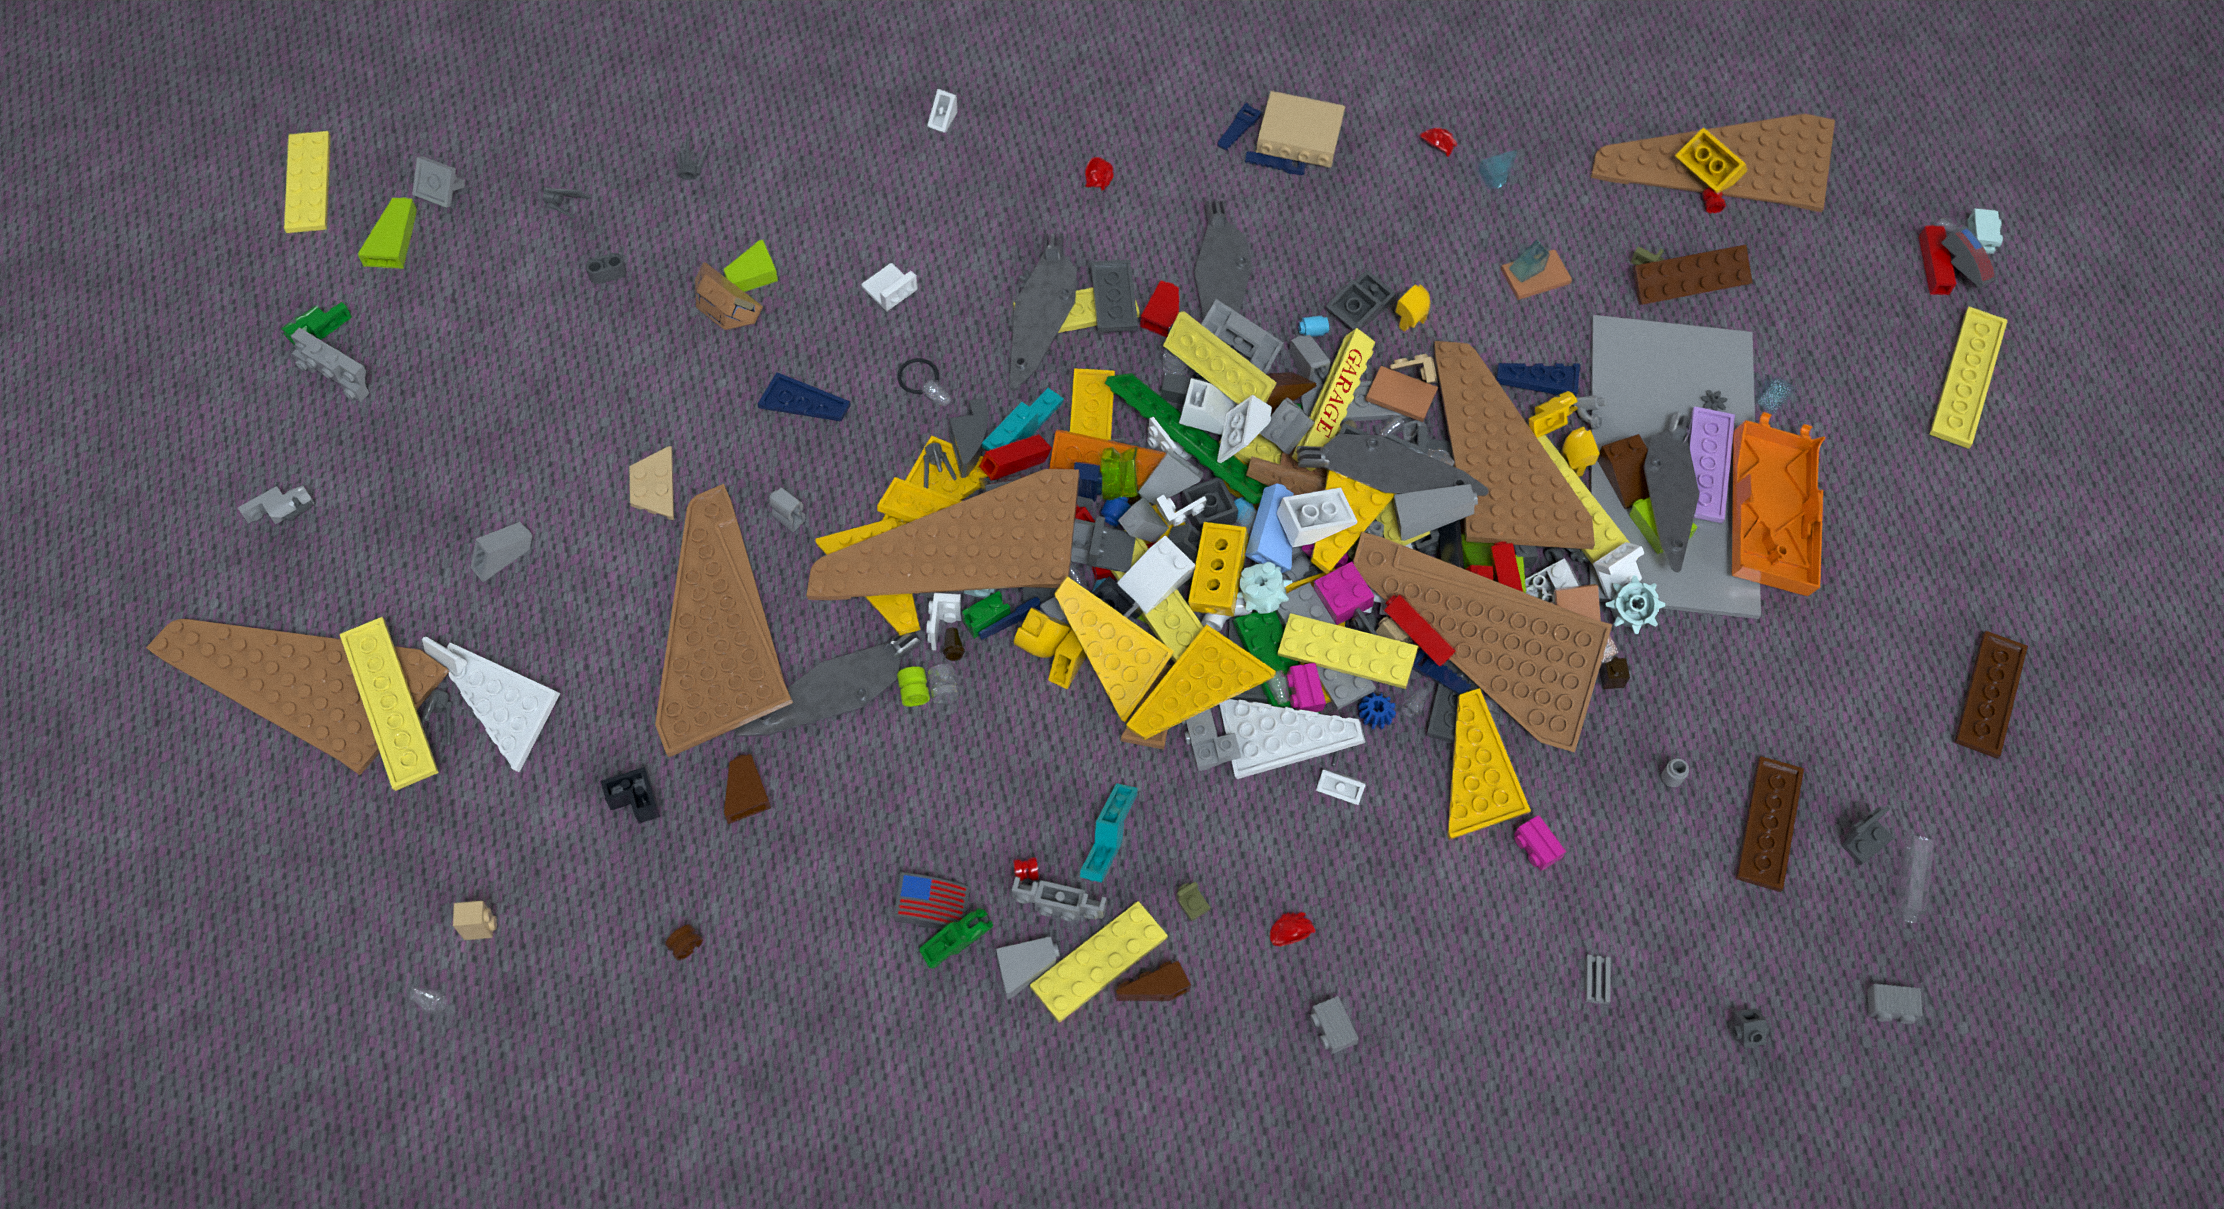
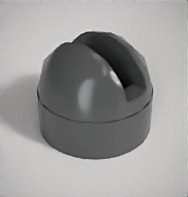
(1553, 555)

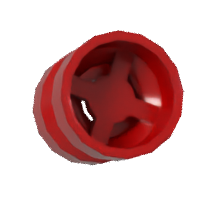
(1713, 200)
(1020, 869)

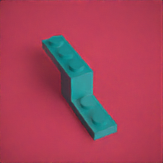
(1024, 420)
(1108, 833)

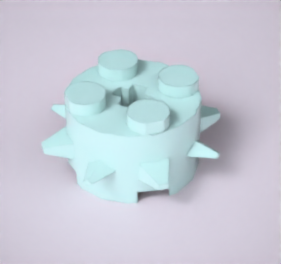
(1263, 587)
(1647, 606)

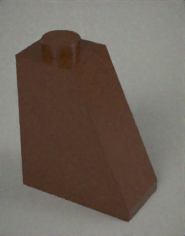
(744, 790)

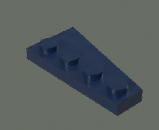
(1540, 378)
(798, 398)

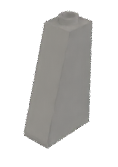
(1432, 508)

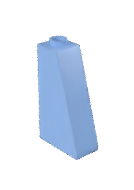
(1268, 538)

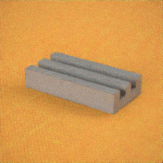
(1588, 979)

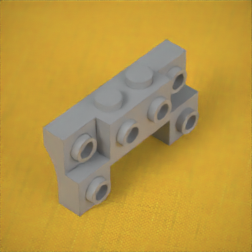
(1243, 335)
(316, 355)
(1206, 745)
(1059, 900)

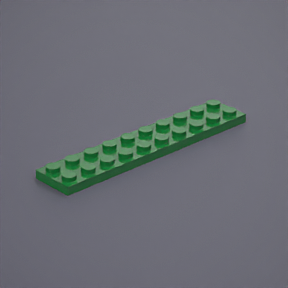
(1192, 439)

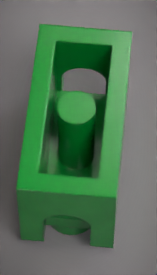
(985, 613)

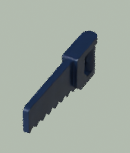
(1239, 126)
(1275, 162)
(1015, 617)
(1440, 673)

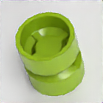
(913, 686)

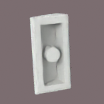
(444, 656)
(1341, 786)

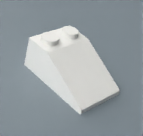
(1242, 426)
(1315, 516)
(1157, 574)

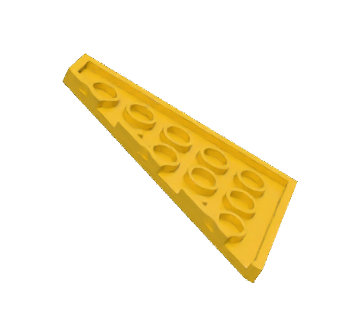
(942, 481)
(1366, 506)
(896, 609)
(1117, 648)
(1203, 677)
(1482, 776)

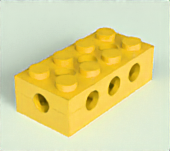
(1209, 559)

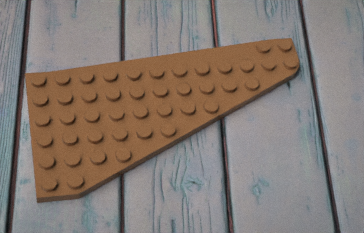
(1782, 155)
(1493, 444)
(987, 542)
(718, 644)
(1513, 645)
(291, 681)

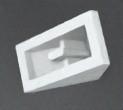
(943, 110)

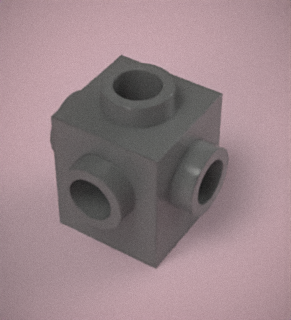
(1428, 547)
(1750, 1028)

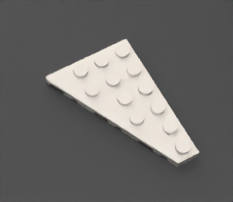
(505, 703)
(1283, 736)

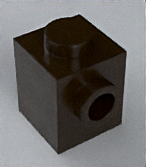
(1614, 673)

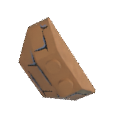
(723, 300)

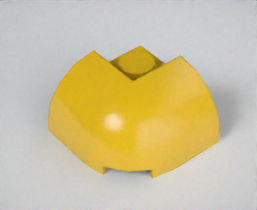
(1413, 307)
(1580, 450)
(1041, 634)

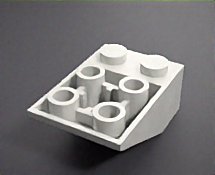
(1205, 407)
(1549, 579)

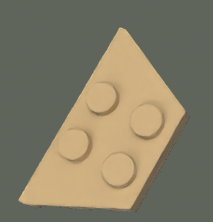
(653, 483)

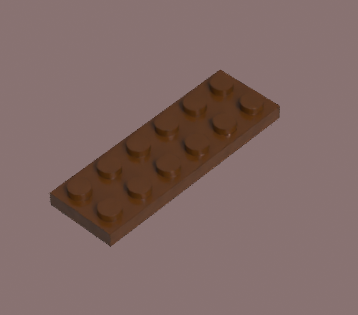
(1692, 274)
(1991, 694)
(1770, 824)

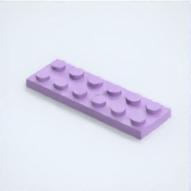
(1711, 455)

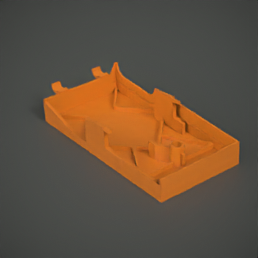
(1776, 507)

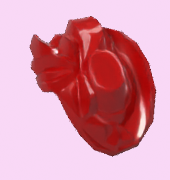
(1440, 139)
(1098, 173)
(1291, 929)

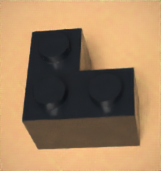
(632, 789)

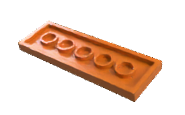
(1075, 447)

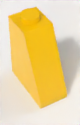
(1067, 661)

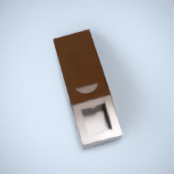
(1160, 985)

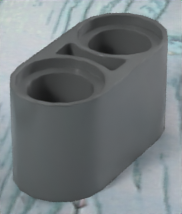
(605, 268)

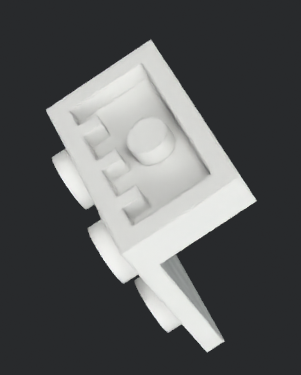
(890, 286)
(1161, 441)
(1168, 508)
(1618, 567)
(943, 607)

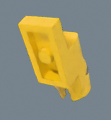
(1552, 414)

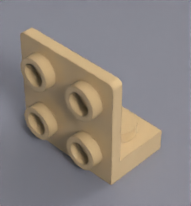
(1428, 371)

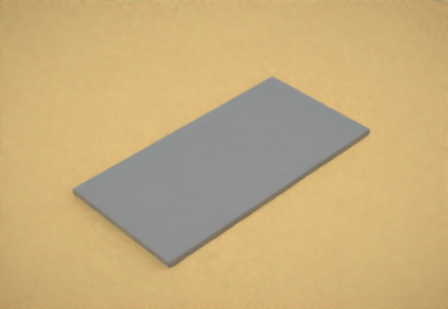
(1647, 376)

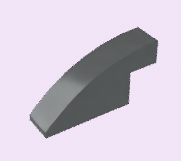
(968, 434)

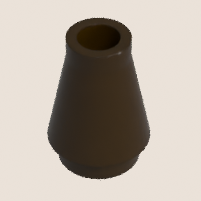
(953, 645)

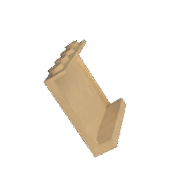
(1300, 129)

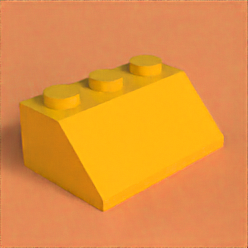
(1712, 161)

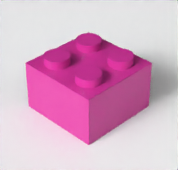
(1344, 592)

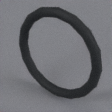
(899, 373)

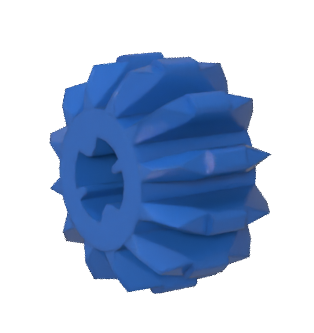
(1377, 718)

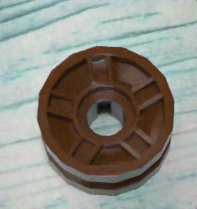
(683, 942)

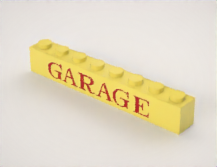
(1338, 390)

